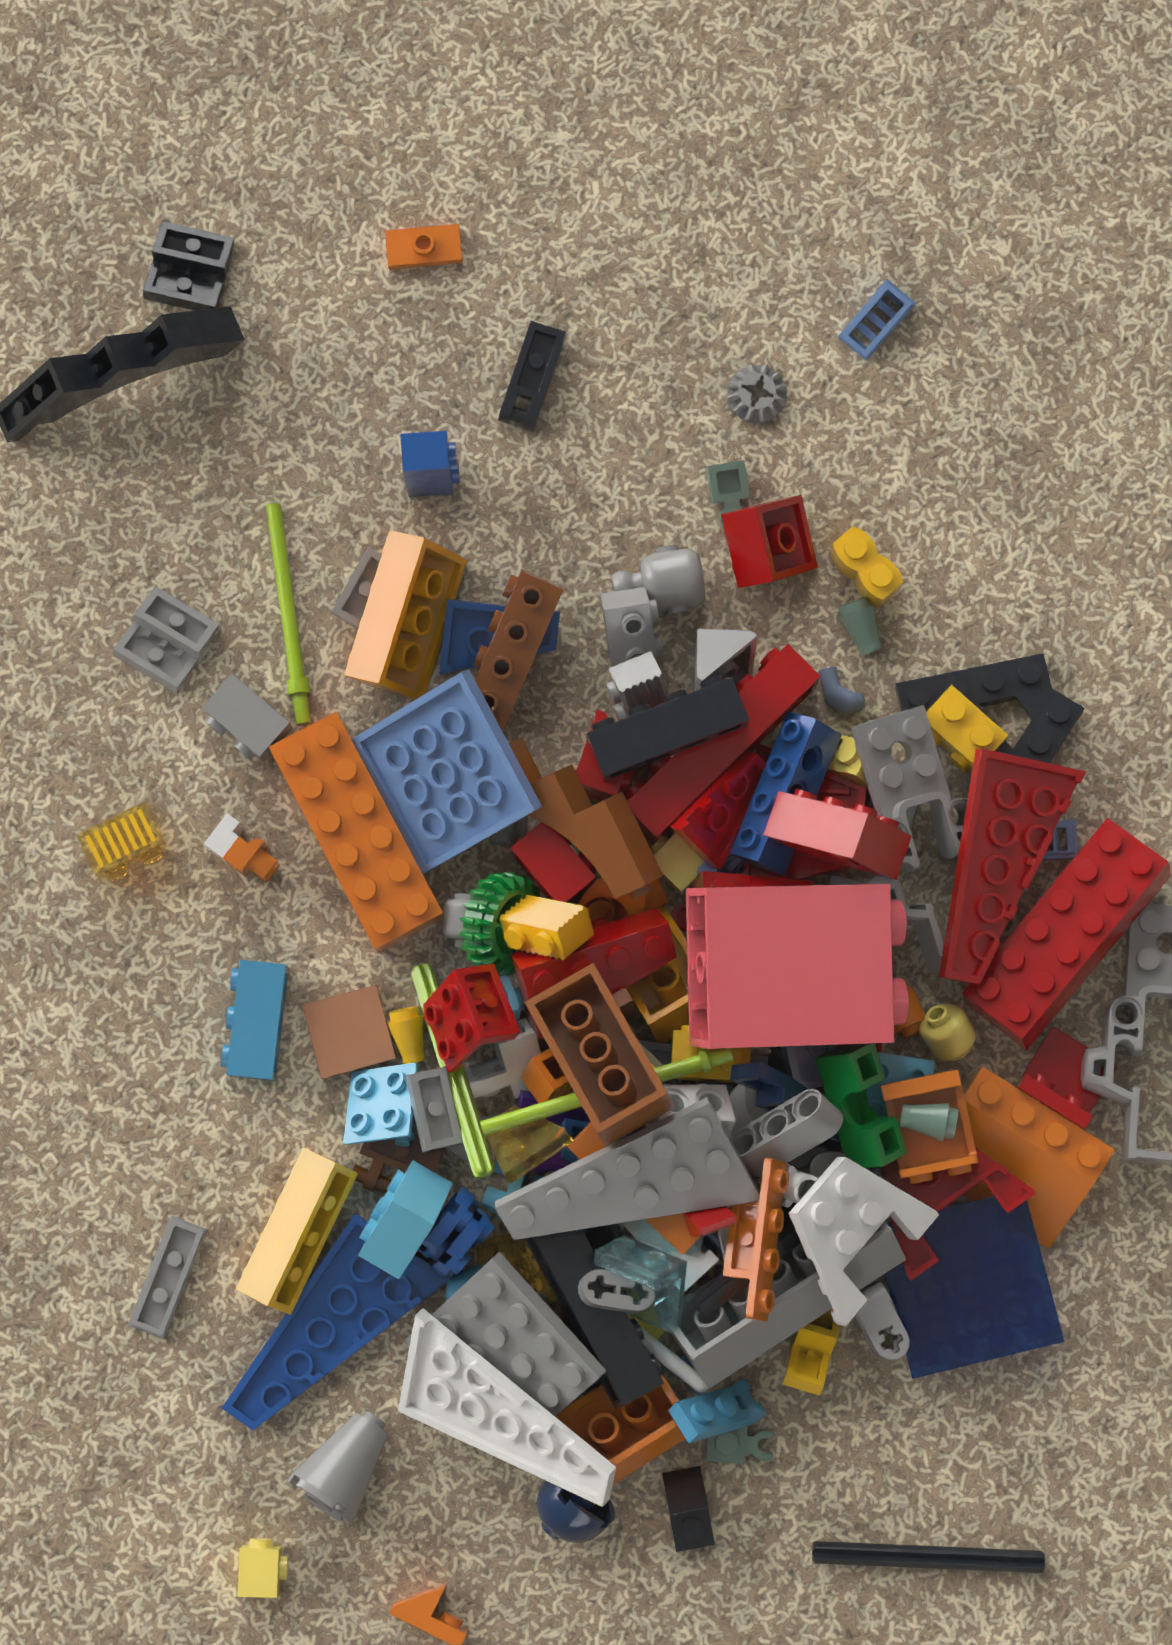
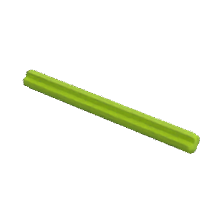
(466, 1110)

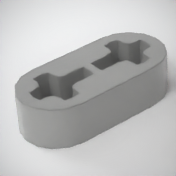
(614, 1300)

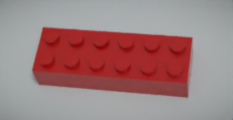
(681, 780)
(1067, 933)

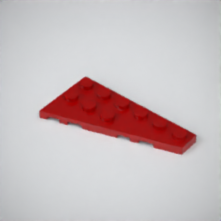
(1002, 843)

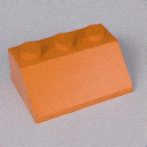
(627, 1434)

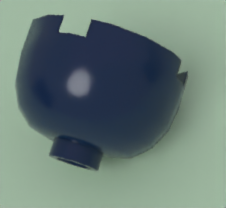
(571, 1516)

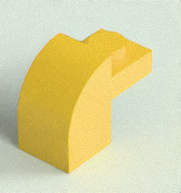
(811, 1354)

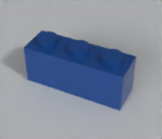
(429, 463)

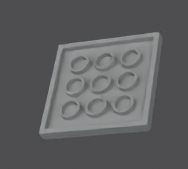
(519, 1335)

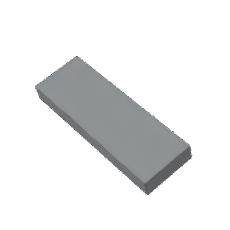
(167, 1277)

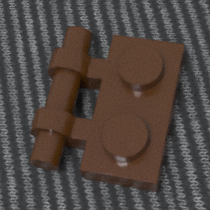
(399, 1157)

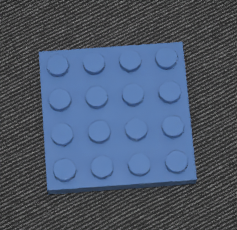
(446, 772)

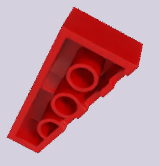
(620, 951)

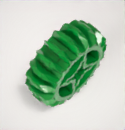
(481, 921)

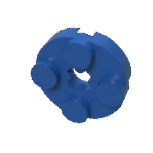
(453, 1216)
(455, 1255)

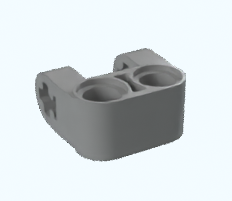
(881, 1314)

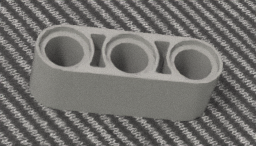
(787, 1130)

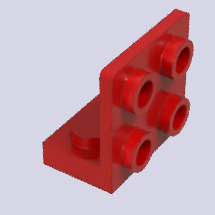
(469, 1012)
(1055, 1078)

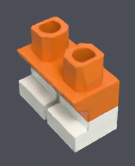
(238, 853)

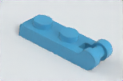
(717, 1412)

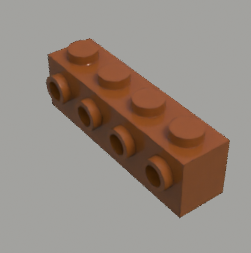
(515, 641)

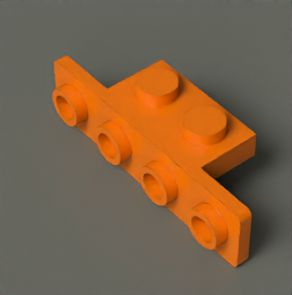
(753, 1240)

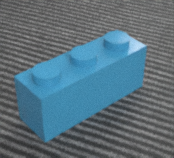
(255, 1020)

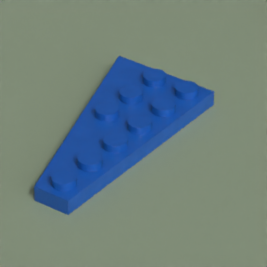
(334, 1317)

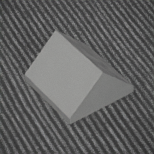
(724, 654)

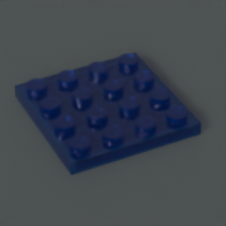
(982, 1296)

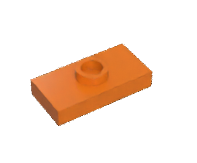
(423, 246)

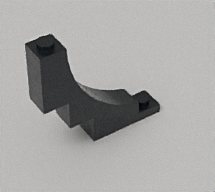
(114, 362)

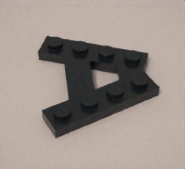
(1016, 679)

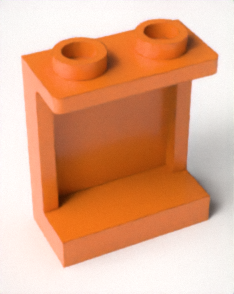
(923, 1152)

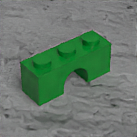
(863, 1134)

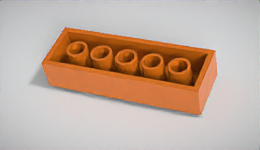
(356, 832)

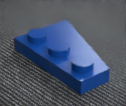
(467, 630)

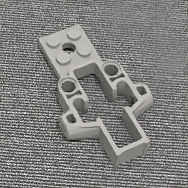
(905, 785)
(1146, 975)

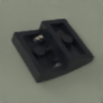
(188, 267)

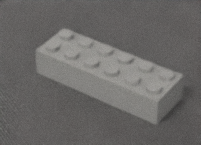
(729, 1340)

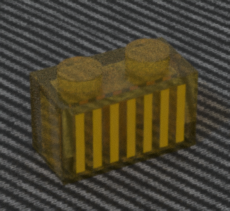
(123, 841)

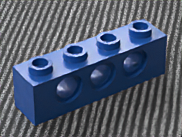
(795, 762)

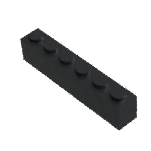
(605, 1333)

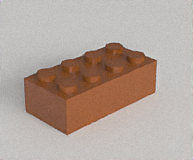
(599, 1055)

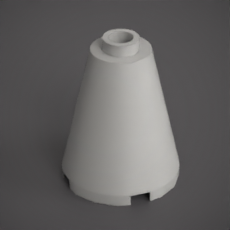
(342, 1467)

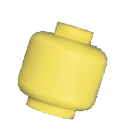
(947, 1032)

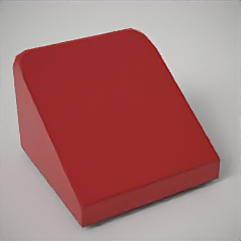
(708, 1220)

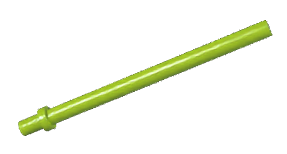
(703, 1061)

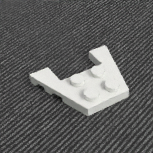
(839, 1219)

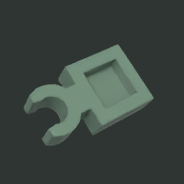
(728, 485)
(733, 1446)

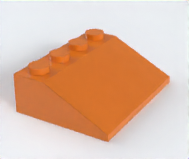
(1036, 1148)

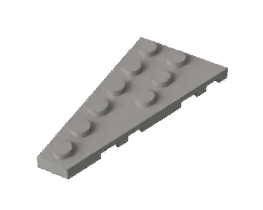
(653, 1173)

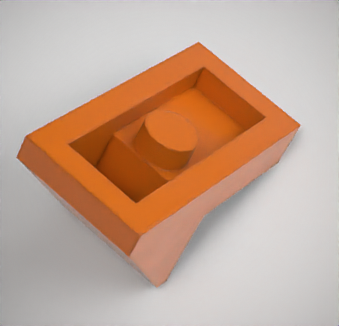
(419, 1610)

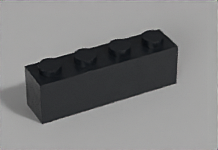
(667, 728)

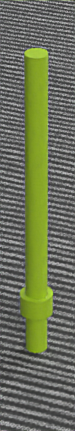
(298, 684)

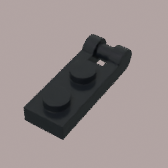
(532, 374)

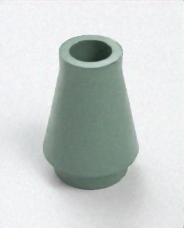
(861, 625)
(932, 1120)

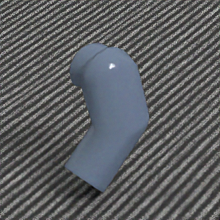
(838, 696)

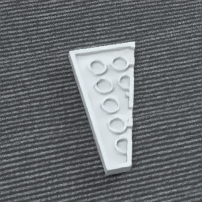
(476, 1403)

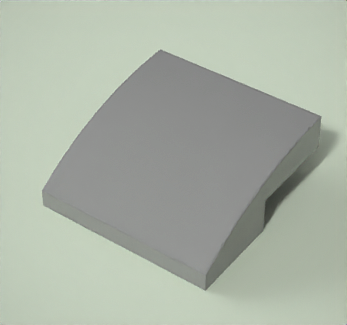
(165, 639)

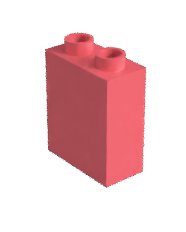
(793, 965)

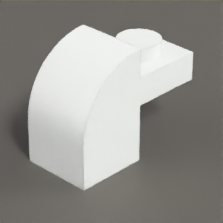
(506, 1069)

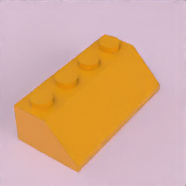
(405, 615)

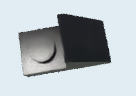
(688, 1508)

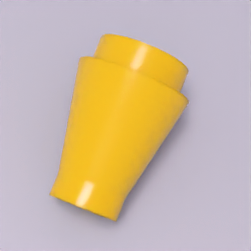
(408, 1032)

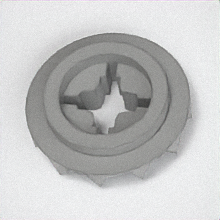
(766, 407)

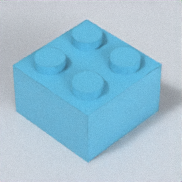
(403, 1218)

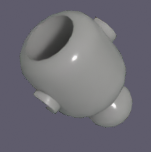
(670, 578)

